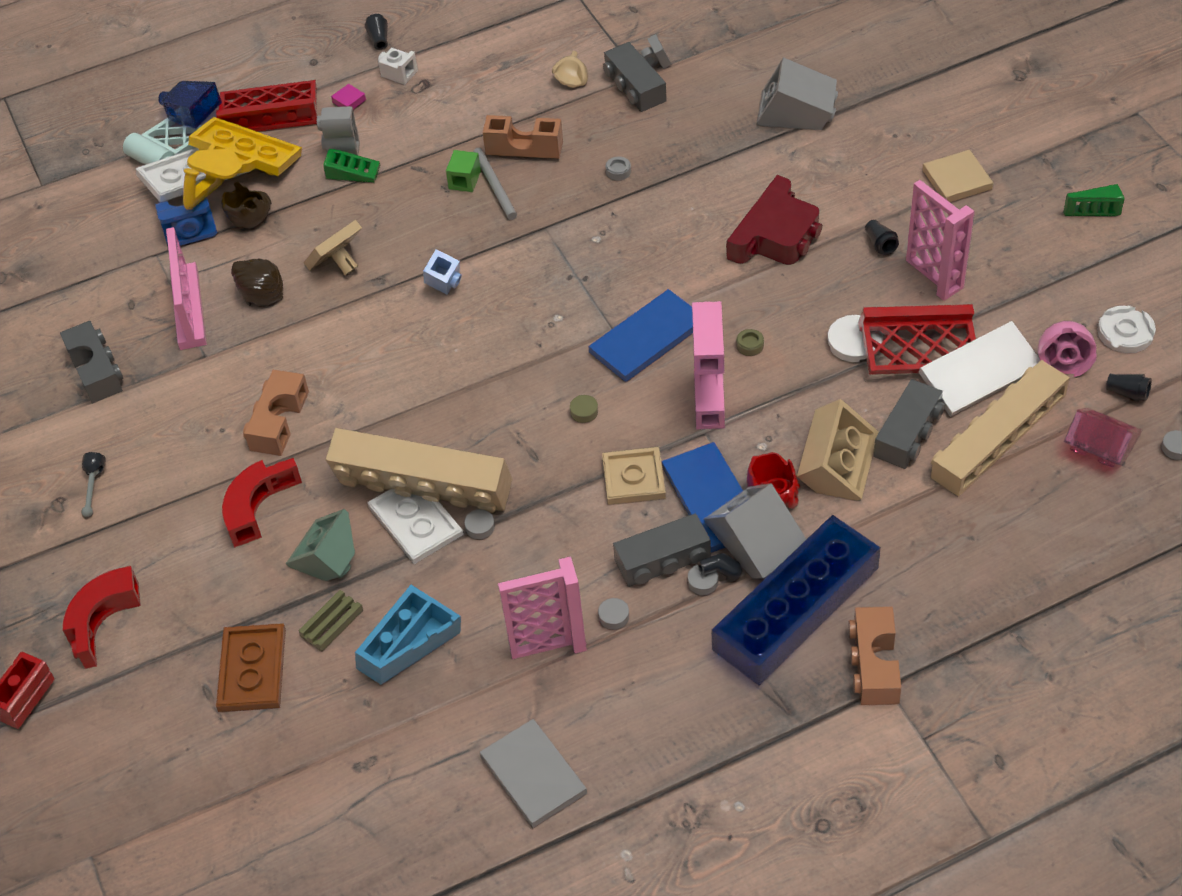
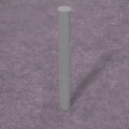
(496, 185)

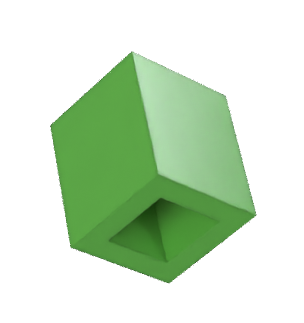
(463, 171)

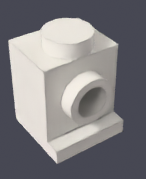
(397, 65)

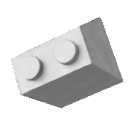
(797, 98)
(756, 529)

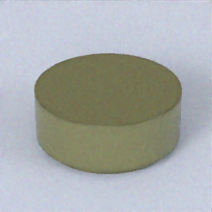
(750, 342)
(584, 408)

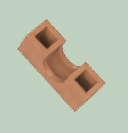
(505, 140)
(280, 393)
(876, 679)

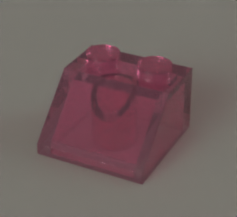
(1101, 436)

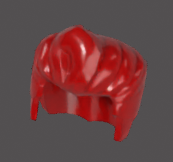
(776, 470)

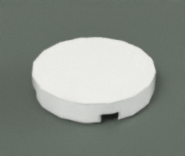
(1126, 329)
(847, 340)

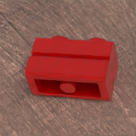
(23, 688)

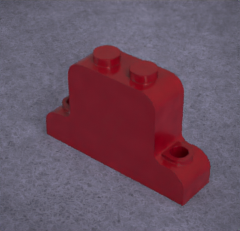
(775, 227)

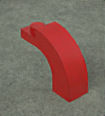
(249, 491)
(93, 604)

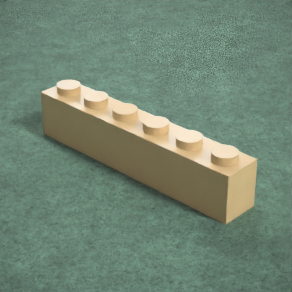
(999, 427)

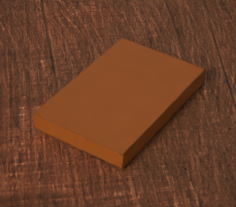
(251, 667)

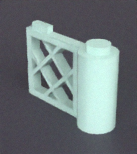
(149, 150)

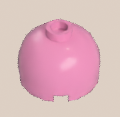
(1068, 348)

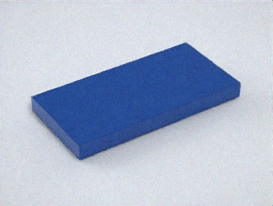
(644, 335)
(702, 483)

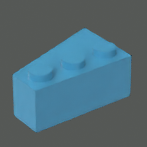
(406, 635)

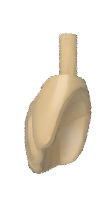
(570, 71)

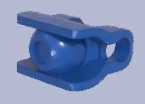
(188, 224)

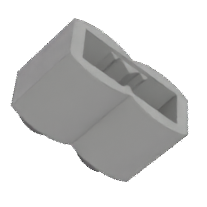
(339, 129)

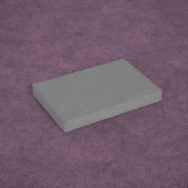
(533, 773)

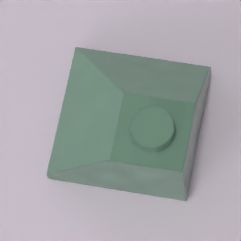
(325, 548)

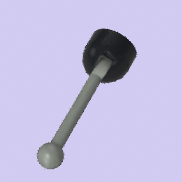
(93, 464)

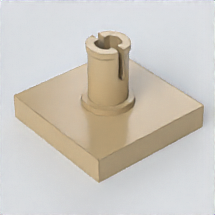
(334, 248)

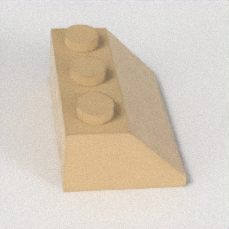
(838, 452)

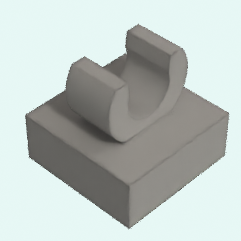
(656, 53)

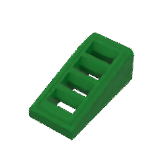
(342, 166)
(1103, 202)

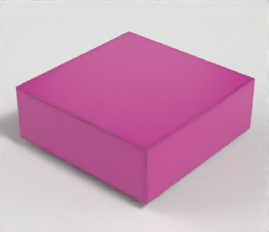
(348, 97)

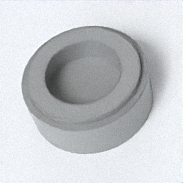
(618, 168)
(1172, 445)
(479, 524)
(700, 583)
(613, 613)

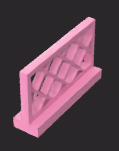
(953, 246)
(186, 296)
(565, 608)

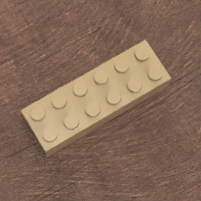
(419, 470)

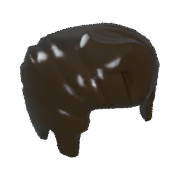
(245, 207)
(258, 281)

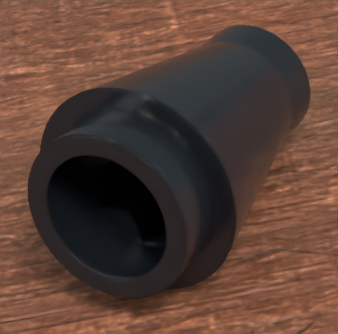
(377, 29)
(883, 239)
(1130, 385)

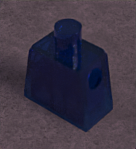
(190, 102)

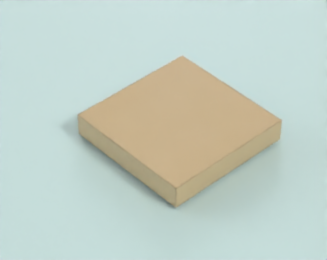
(957, 176)
(633, 475)

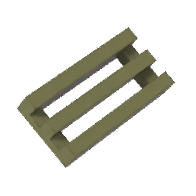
(327, 617)

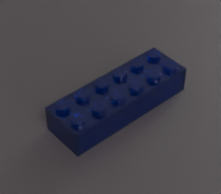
(795, 599)

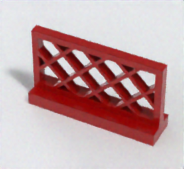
(277, 113)
(912, 319)

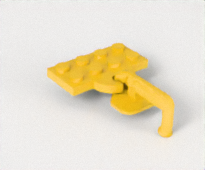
(231, 150)

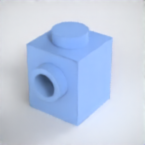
(442, 272)

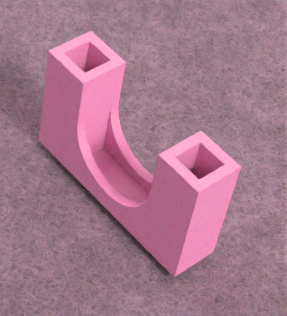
(708, 364)

